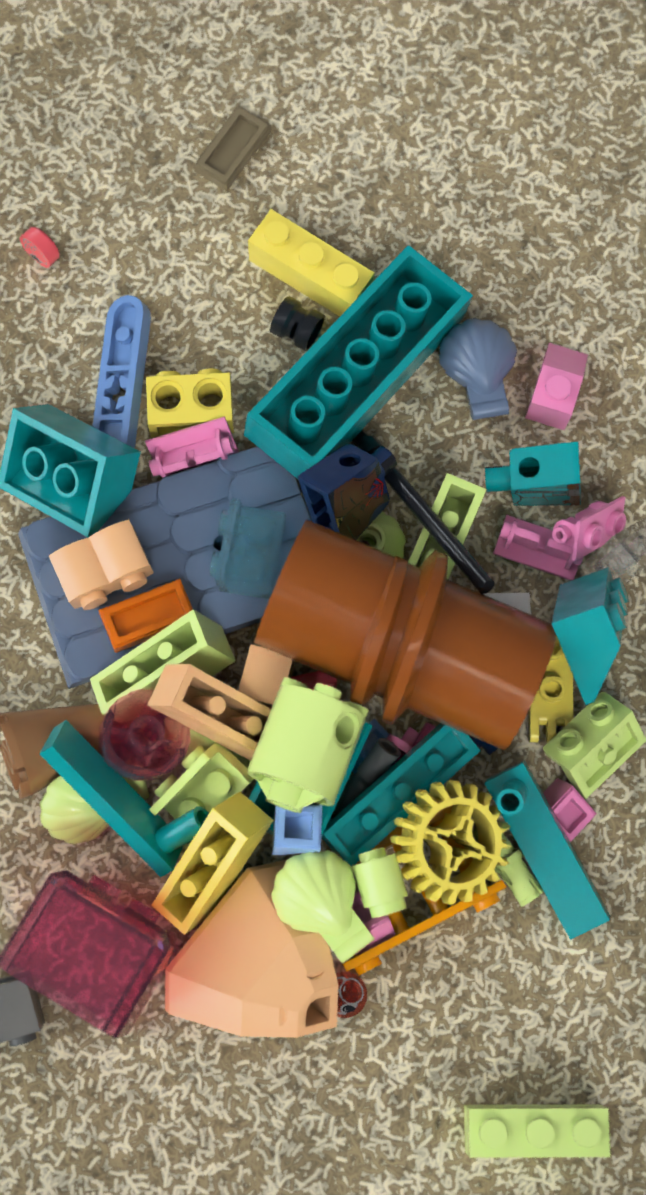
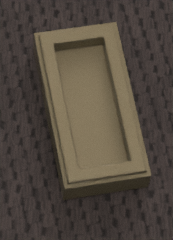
(232, 148)

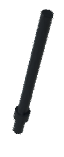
(430, 520)

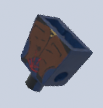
(348, 488)

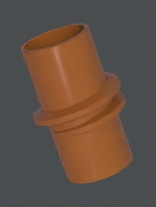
(406, 635)

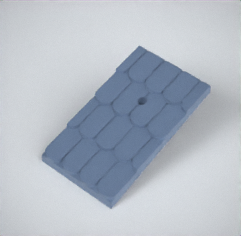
(179, 533)

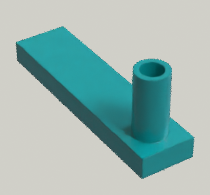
(118, 802)
(372, 813)
(547, 850)

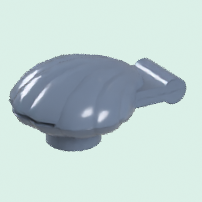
(479, 358)

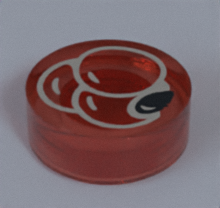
(351, 994)

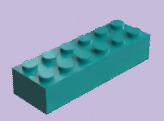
(357, 363)

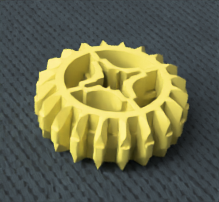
(444, 859)

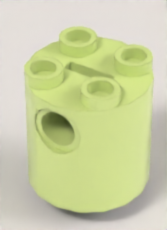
(306, 745)

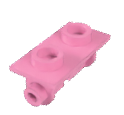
(191, 447)
(591, 527)
(535, 548)

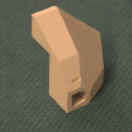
(253, 970)

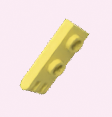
(553, 699)

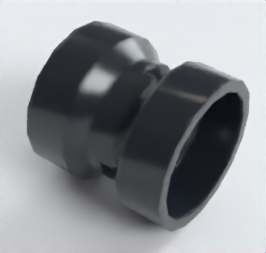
(297, 323)

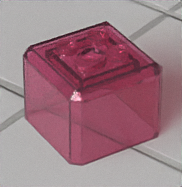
(90, 951)

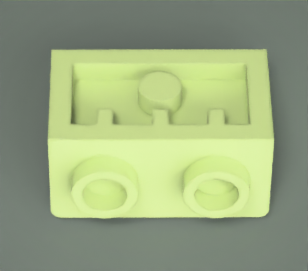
(596, 743)
(207, 782)

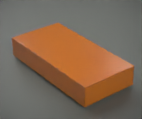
(144, 615)

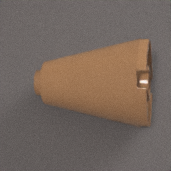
(26, 735)

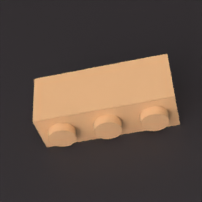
(210, 708)

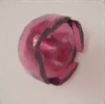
(139, 739)

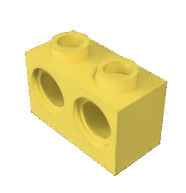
(190, 391)

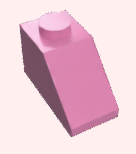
(557, 386)

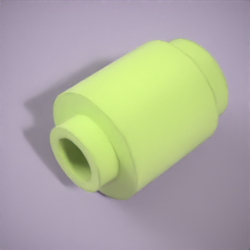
(380, 882)

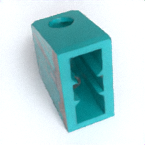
(554, 472)

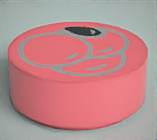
(39, 246)

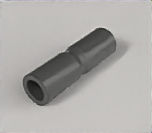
(375, 764)

